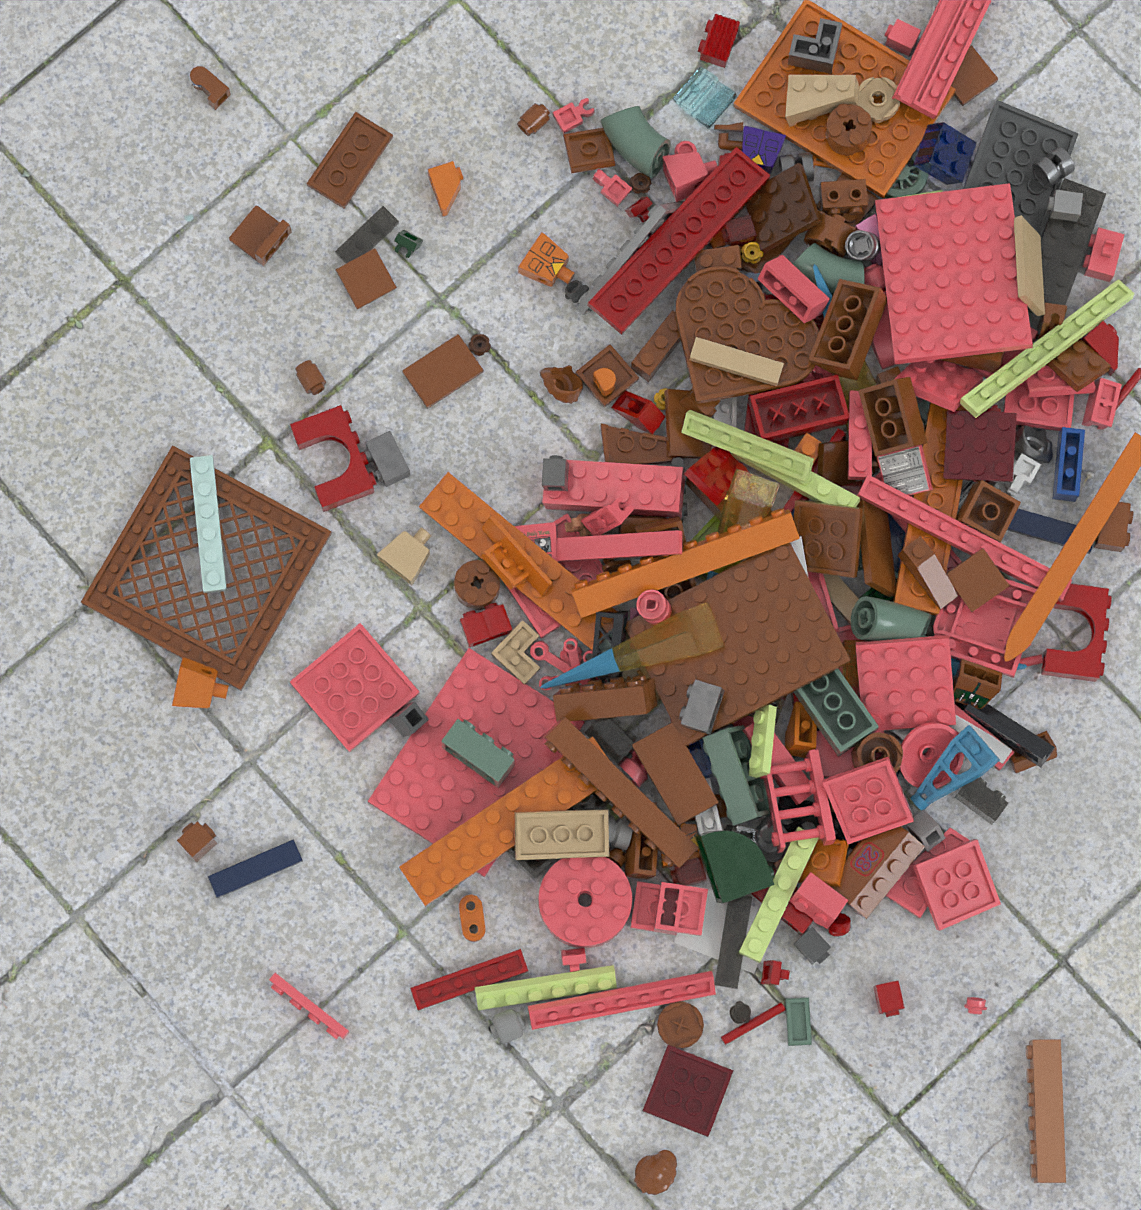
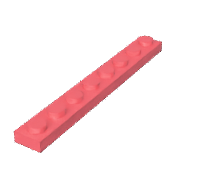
(621, 1000)

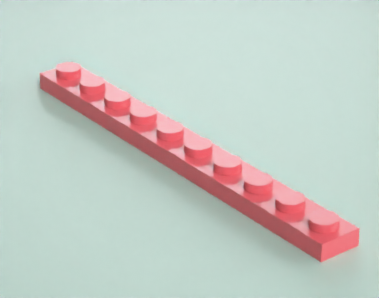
(953, 531)

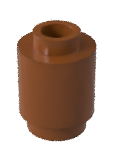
(533, 119)
(310, 377)

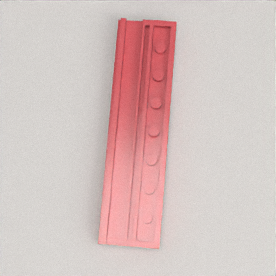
(939, 54)

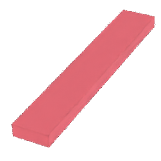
(619, 546)

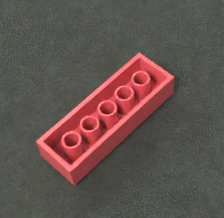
(647, 488)

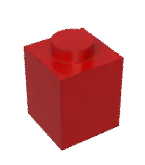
(889, 998)

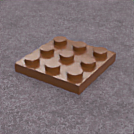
(829, 537)

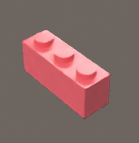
(793, 288)

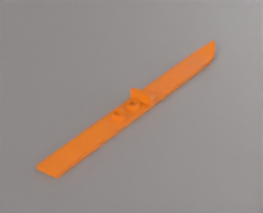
(1075, 549)

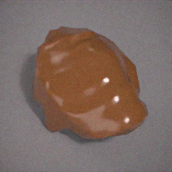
(562, 383)
(656, 1172)

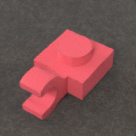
(613, 188)

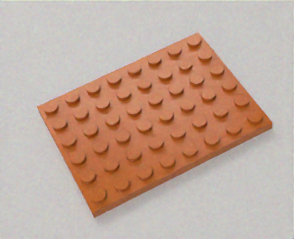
(890, 142)

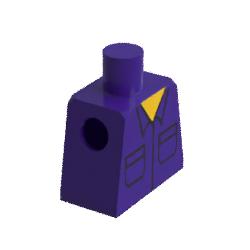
(762, 146)

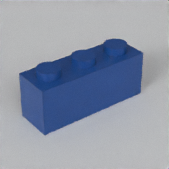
(1068, 464)

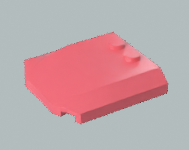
(984, 632)

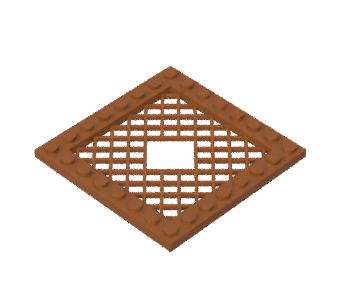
(233, 670)

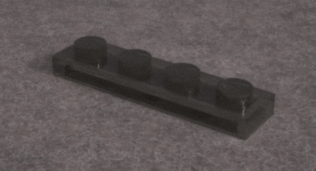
(732, 939)

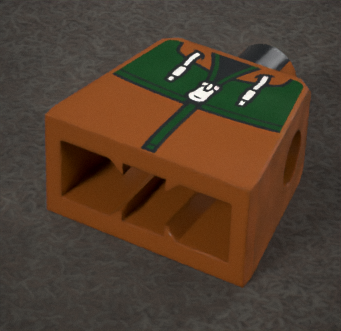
(975, 685)

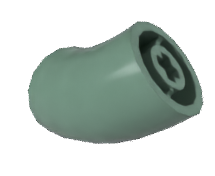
(636, 140)
(830, 266)
(886, 620)

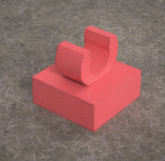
(573, 958)

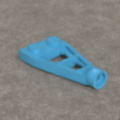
(978, 753)

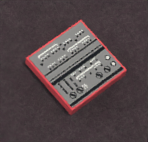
(906, 470)

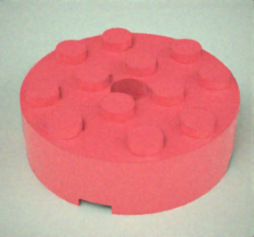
(587, 925)

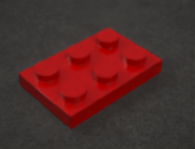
(714, 473)

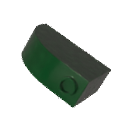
(733, 864)

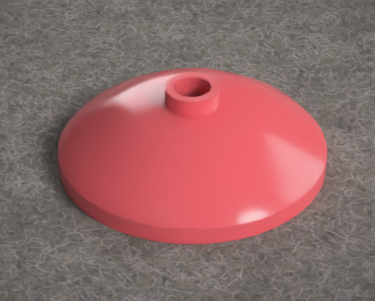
(916, 765)

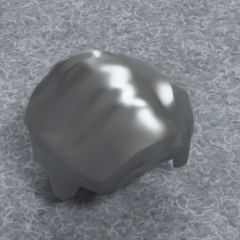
(1033, 444)
(764, 840)

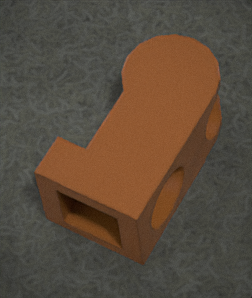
(205, 81)

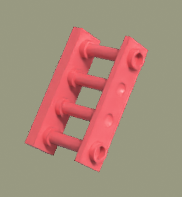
(819, 809)

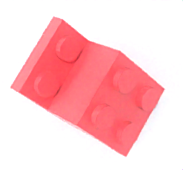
(669, 908)

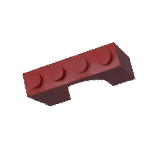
(334, 426)
(1083, 664)

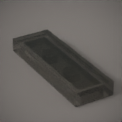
(367, 235)

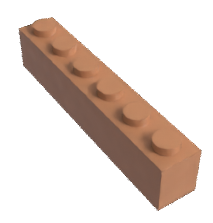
(1047, 1111)

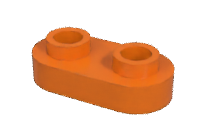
(472, 917)

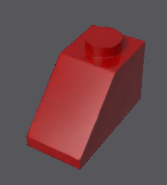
(1105, 342)
(639, 411)

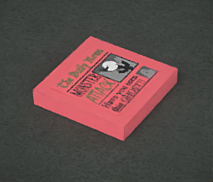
(542, 535)

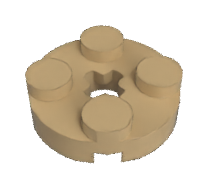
(878, 86)

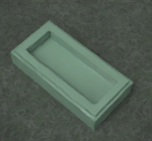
(798, 1021)

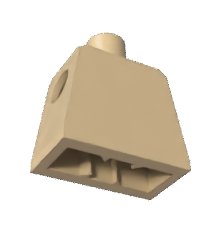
(406, 554)

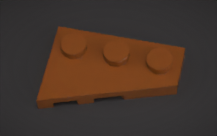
(633, 447)

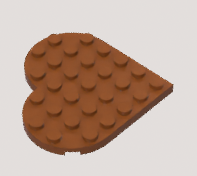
(733, 312)

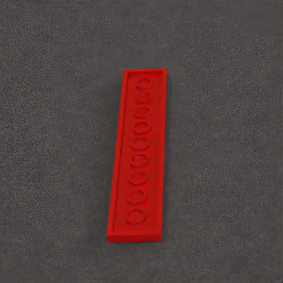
(678, 240)

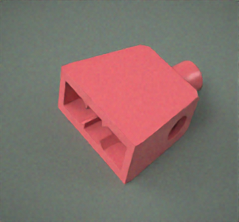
(686, 173)

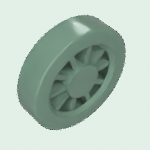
(916, 188)

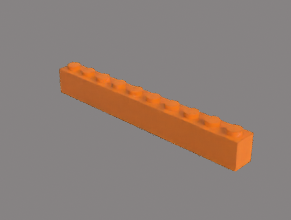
(696, 559)

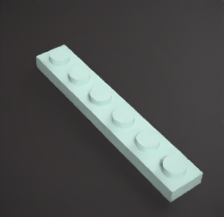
(208, 524)

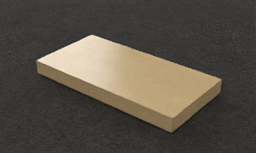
(1029, 265)
(561, 834)

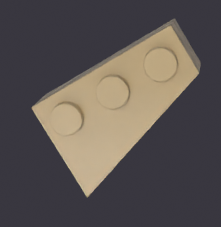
(818, 95)

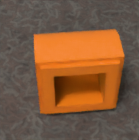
(605, 380)

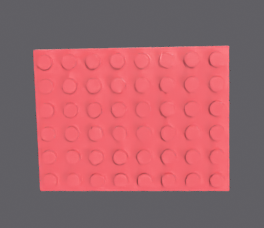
(952, 274)
(438, 792)

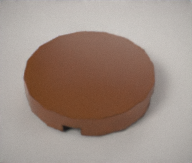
(680, 1025)

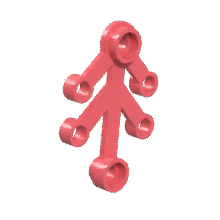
(557, 662)

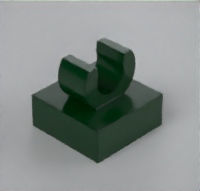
(409, 241)

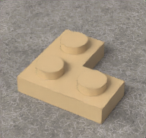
(512, 652)

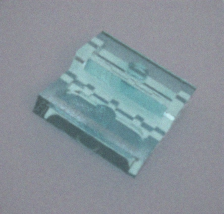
(704, 97)

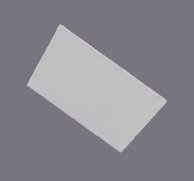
(712, 931)

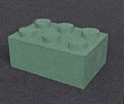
(478, 752)

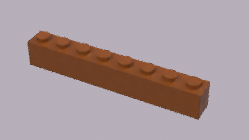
(620, 792)

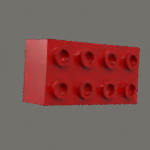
(799, 409)

